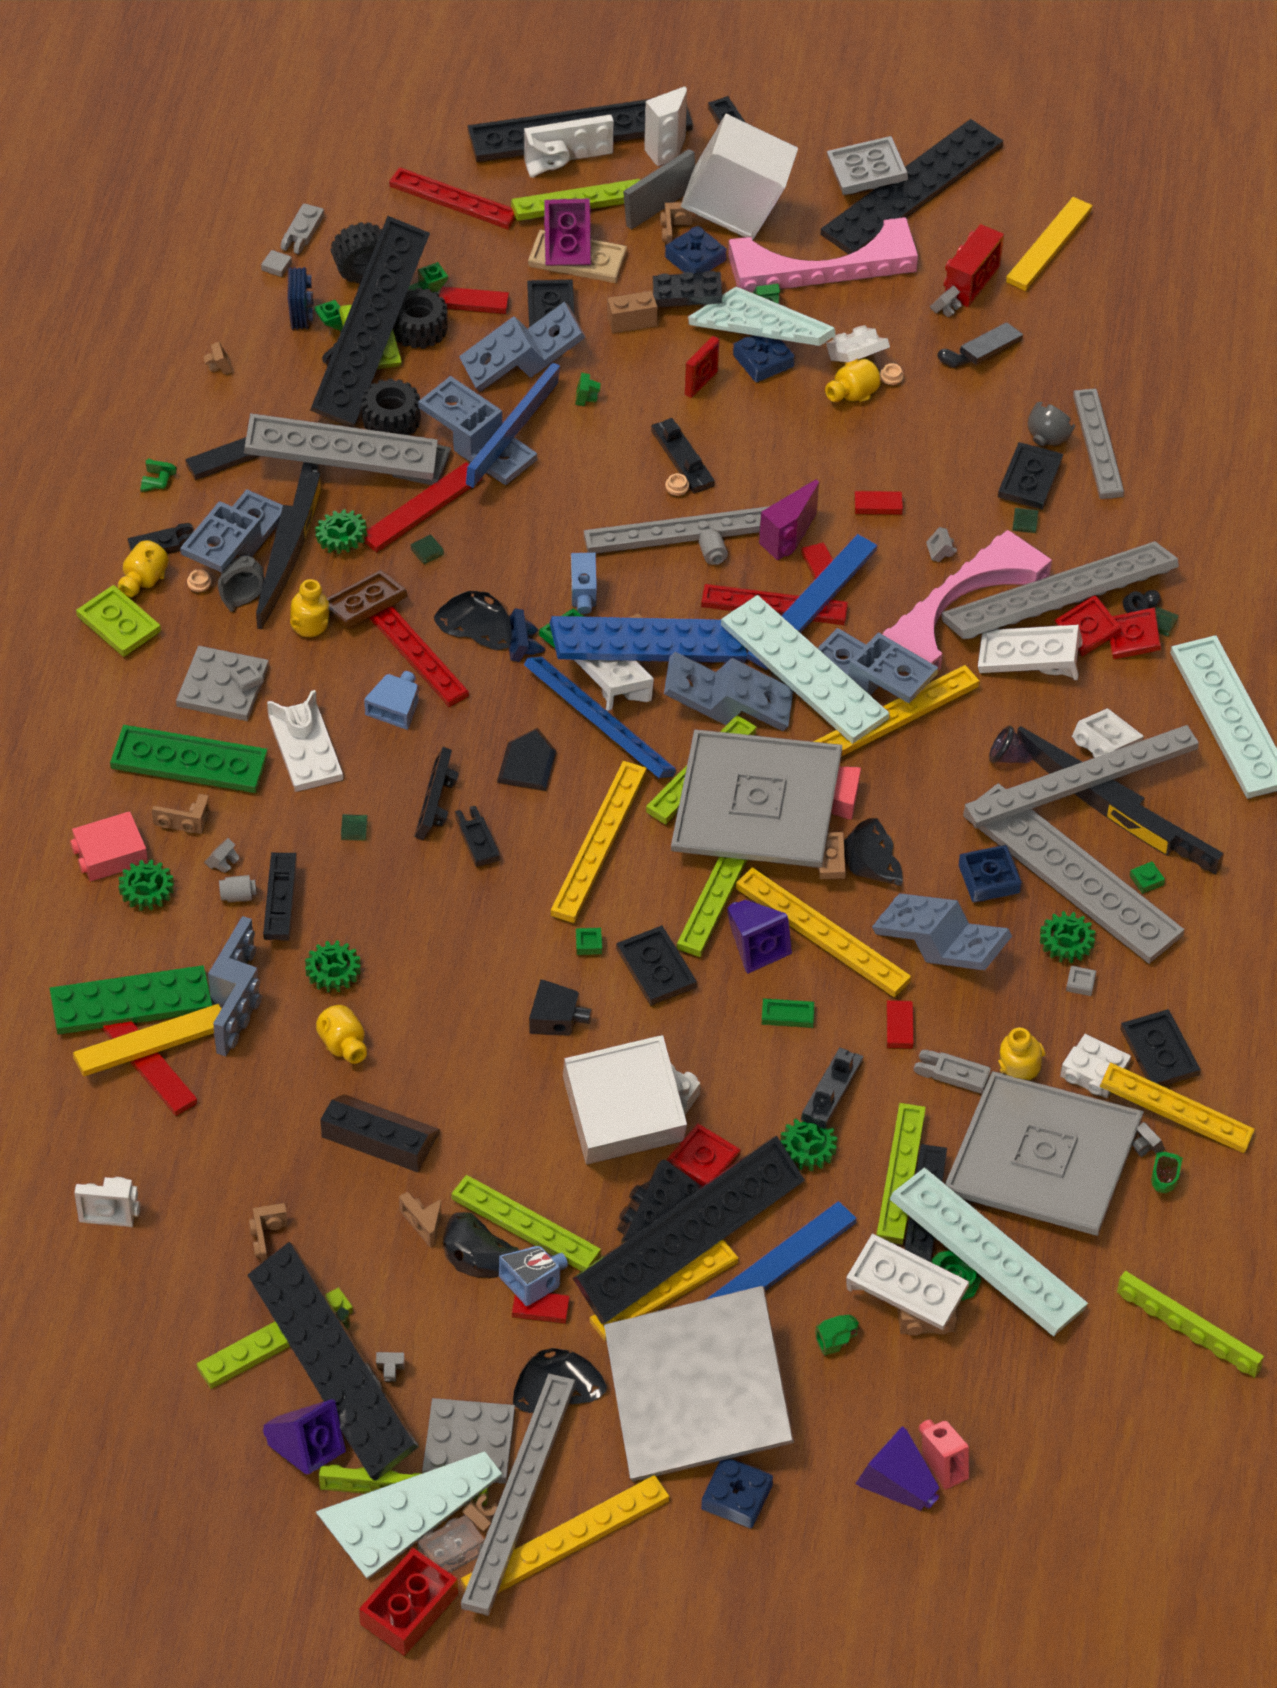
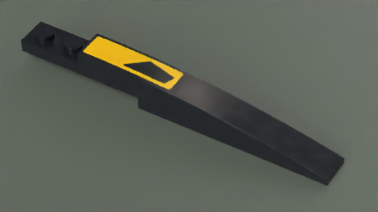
(289, 540)
(1126, 808)

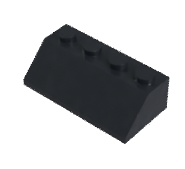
(378, 1132)

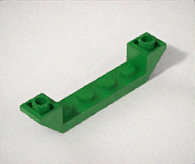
(429, 277)

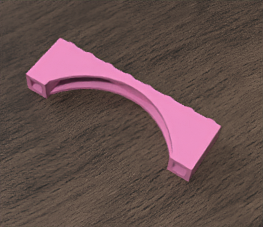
(885, 255)
(1002, 562)

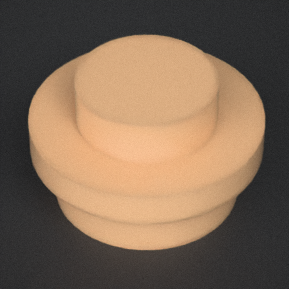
(891, 374)
(677, 484)
(199, 580)

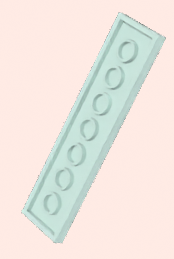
(805, 669)
(1229, 714)
(989, 1251)

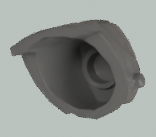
(240, 582)

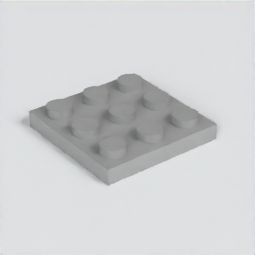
(867, 165)
(211, 688)
(466, 1429)

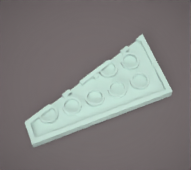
(757, 316)
(393, 1518)

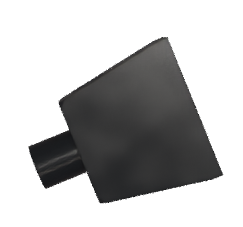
(556, 1010)

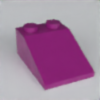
(567, 232)
(788, 520)

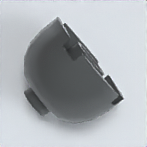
(1049, 425)

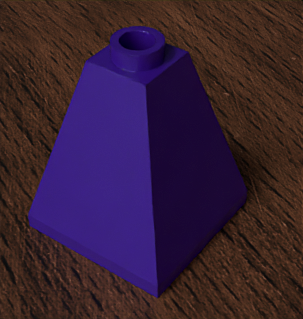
(759, 934)
(307, 1436)
(900, 1473)

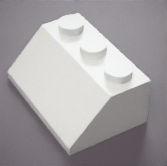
(665, 125)

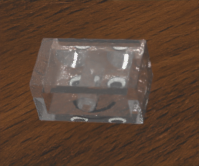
(453, 1544)

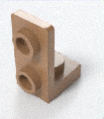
(673, 215)
(187, 821)
(266, 1218)

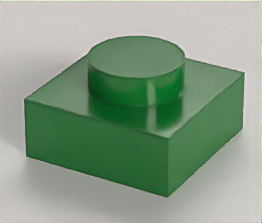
(1147, 877)
(588, 941)

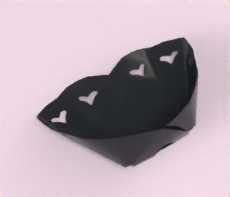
(476, 619)
(869, 858)
(476, 1244)
(563, 1364)

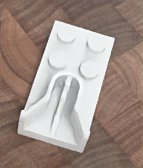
(566, 142)
(1031, 650)
(618, 678)
(304, 744)
(907, 1281)

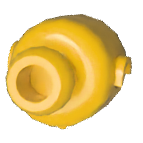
(854, 381)
(143, 567)
(309, 610)
(342, 1033)
(1021, 1055)

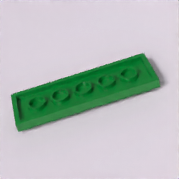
(189, 758)
(129, 999)

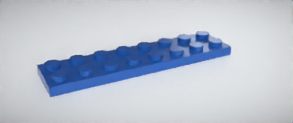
(643, 639)

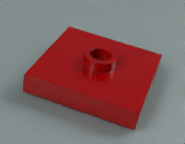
(701, 367)
(1094, 623)
(1138, 634)
(703, 1155)

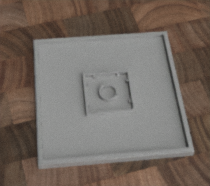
(757, 798)
(1044, 1153)
(698, 1384)

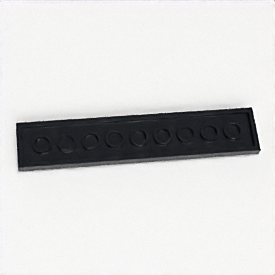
(506, 137)
(927, 178)
(370, 321)
(688, 1229)
(333, 1361)

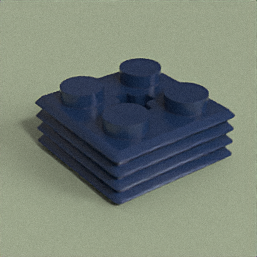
(695, 251)
(300, 298)
(763, 356)
(989, 873)
(747, 1503)

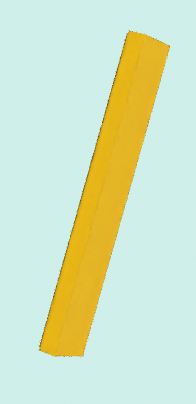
(1049, 243)
(146, 1041)
(1177, 1107)
(697, 1272)

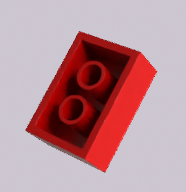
(974, 263)
(408, 1601)

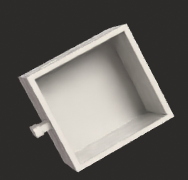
(739, 177)
(625, 1099)

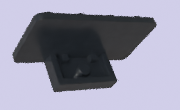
(655, 1197)

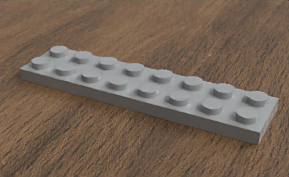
(341, 446)

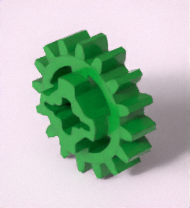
(341, 531)
(146, 885)
(1067, 937)
(332, 966)
(809, 1144)

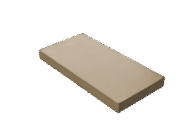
(605, 260)

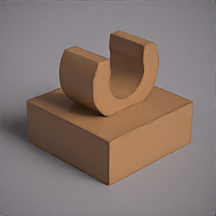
(218, 359)
(478, 1514)

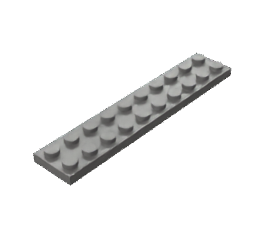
(1059, 590)
(1084, 882)

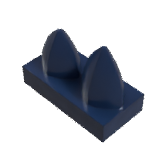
(520, 643)

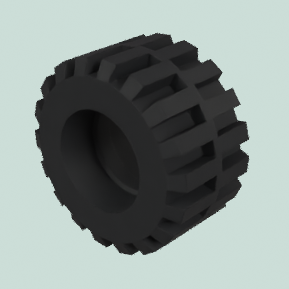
(354, 249)
(421, 319)
(391, 407)

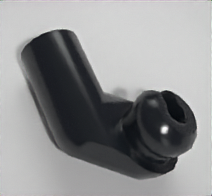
(951, 358)

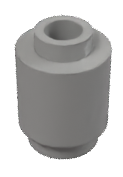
(712, 547)
(237, 888)

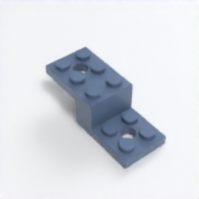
(516, 345)
(473, 424)
(233, 530)
(879, 664)
(728, 691)
(942, 931)
(234, 986)

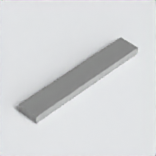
(1098, 443)

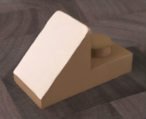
(833, 861)
(423, 1220)

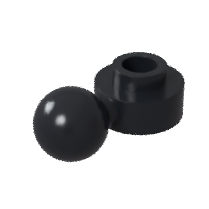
(1137, 601)

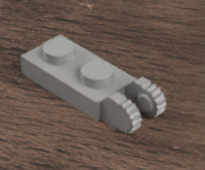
(302, 227)
(953, 1070)

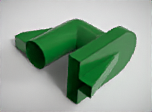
(164, 470)

